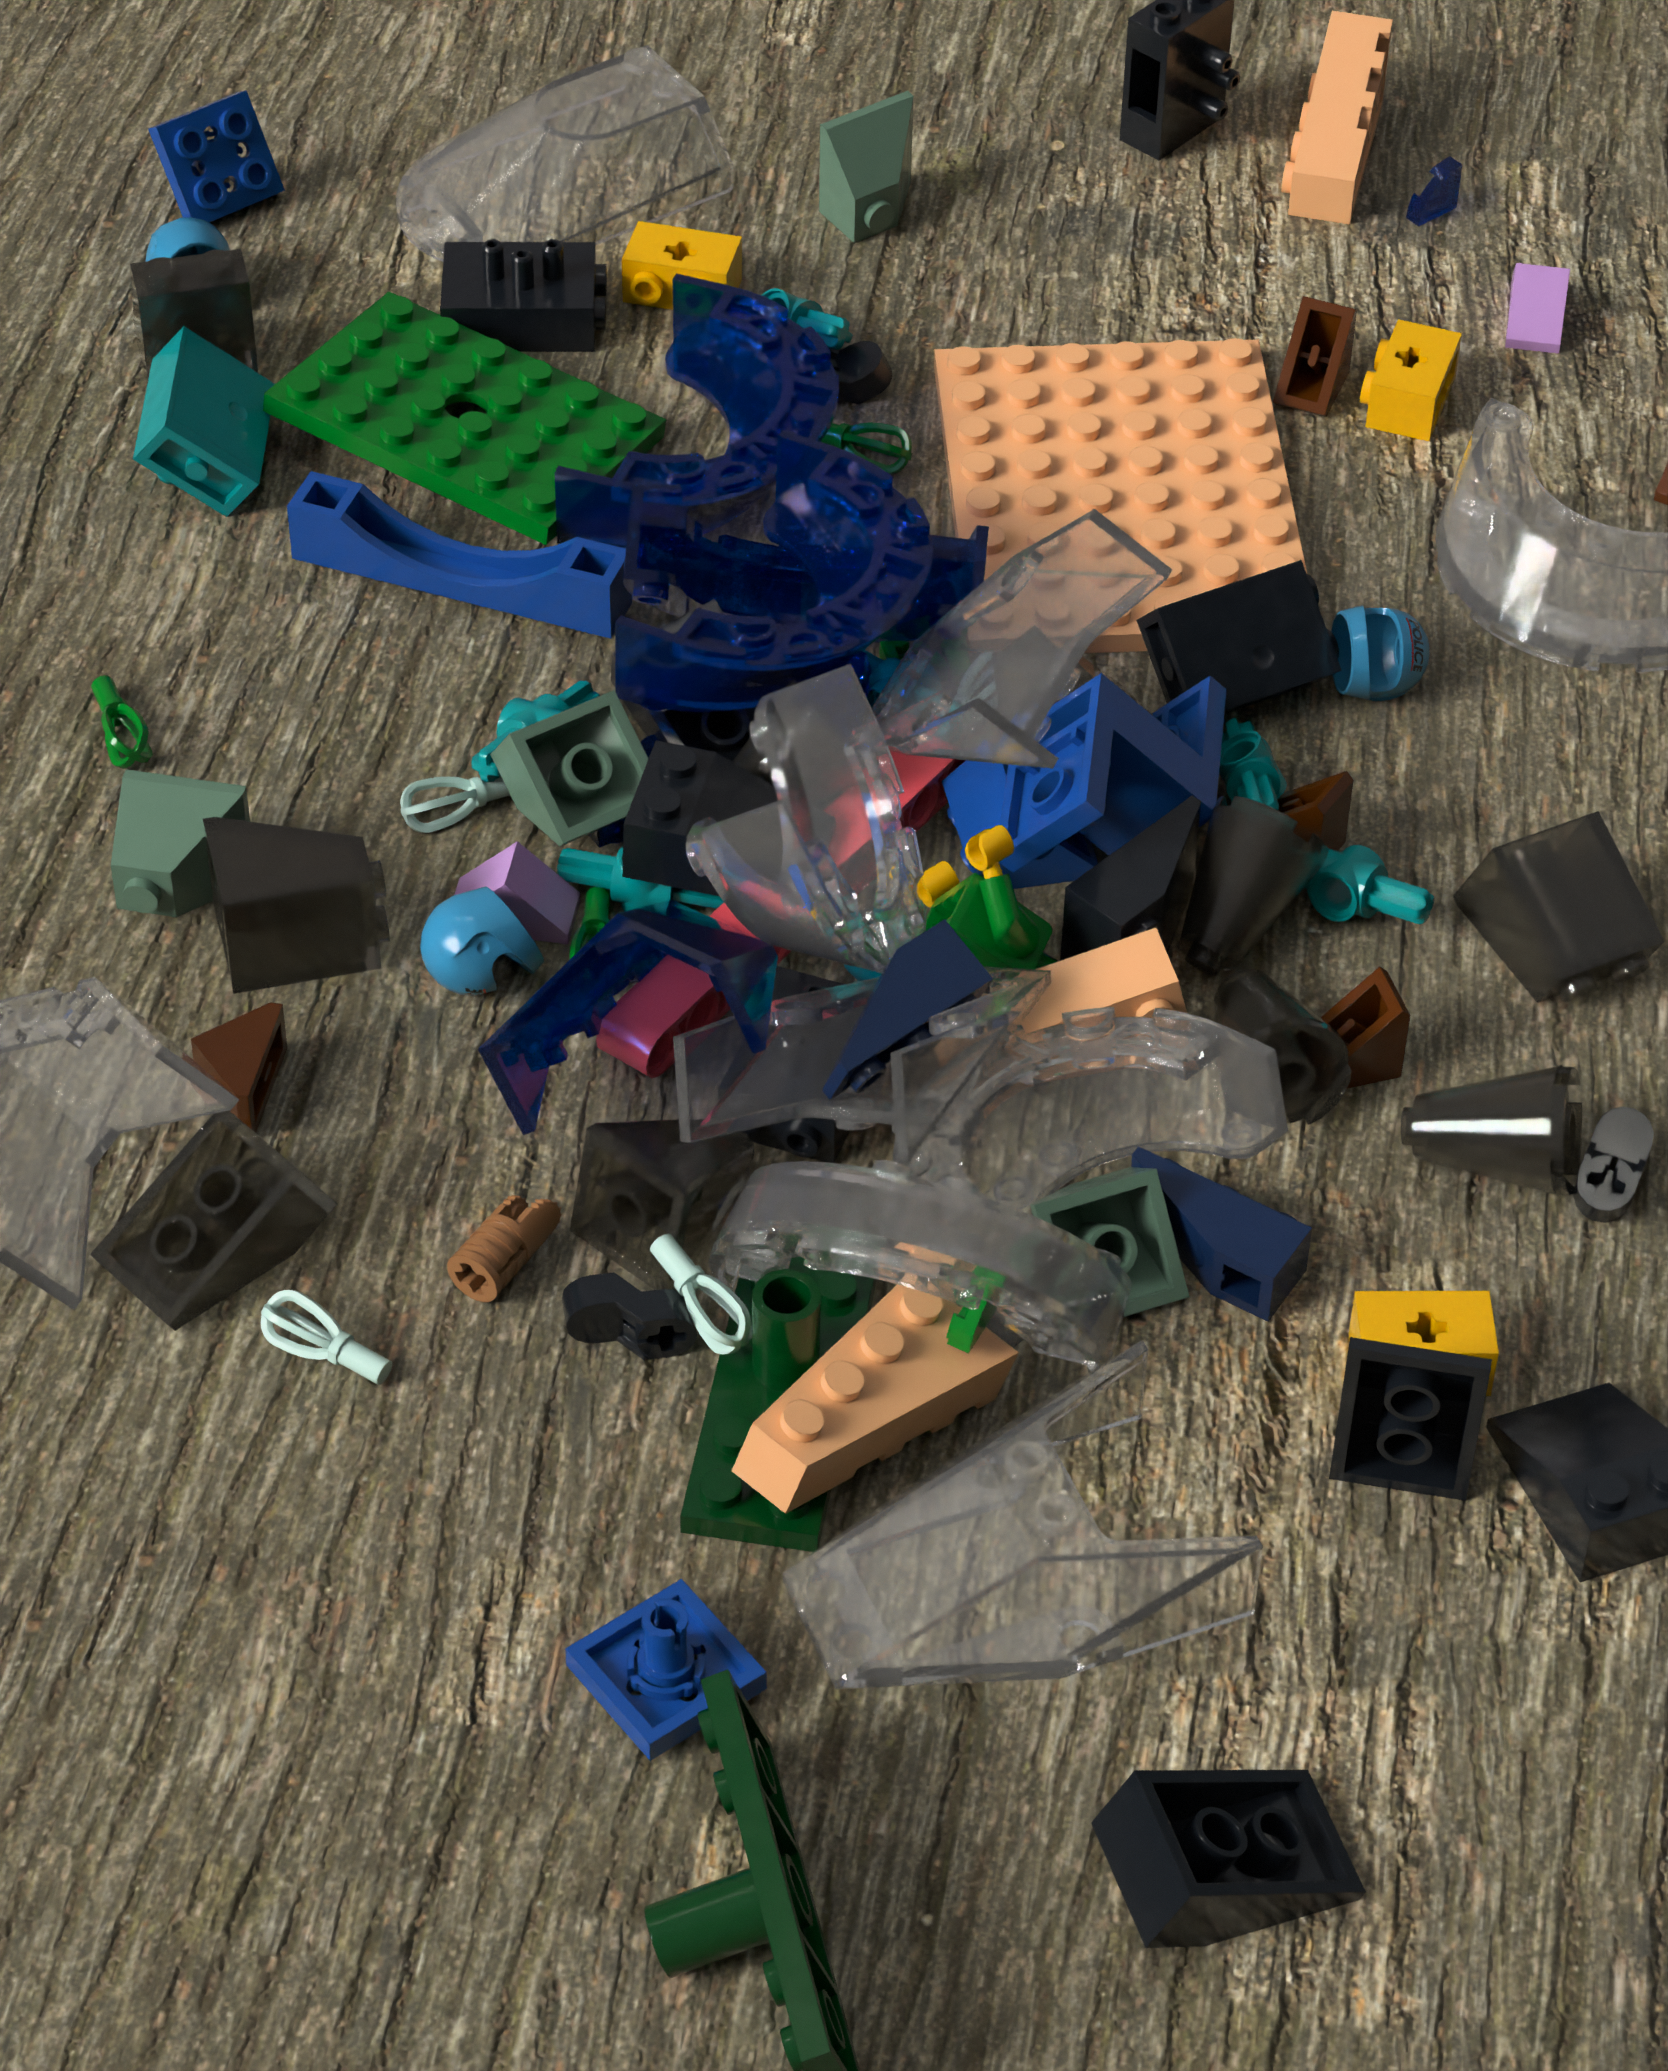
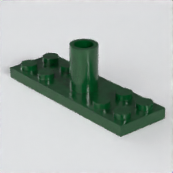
(793, 1324)
(763, 1901)

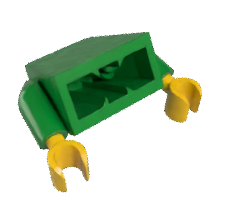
(986, 907)

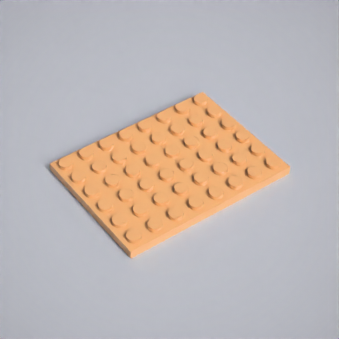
(1149, 434)

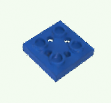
(200, 165)
(669, 1633)

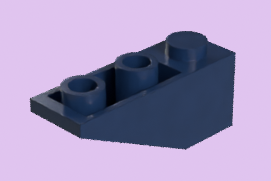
(918, 982)
(1230, 1241)

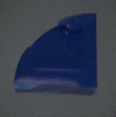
(1439, 194)

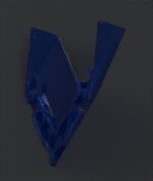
(622, 953)

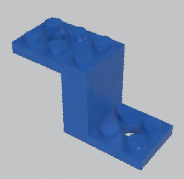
(1114, 768)

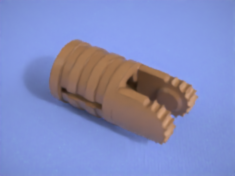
(502, 1246)

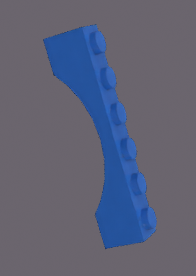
(357, 533)

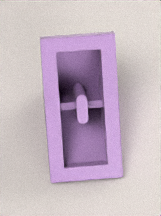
(1537, 307)
(531, 891)

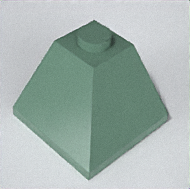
(867, 167)
(574, 768)
(161, 841)
(1128, 1218)

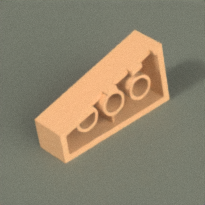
(1339, 119)
(1125, 975)
(870, 1398)

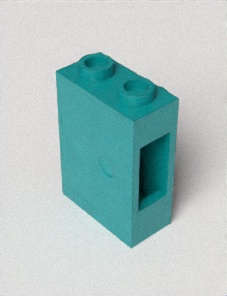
(203, 422)

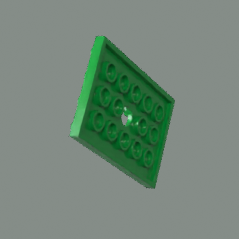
(385, 395)

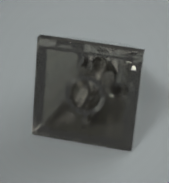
(648, 1184)

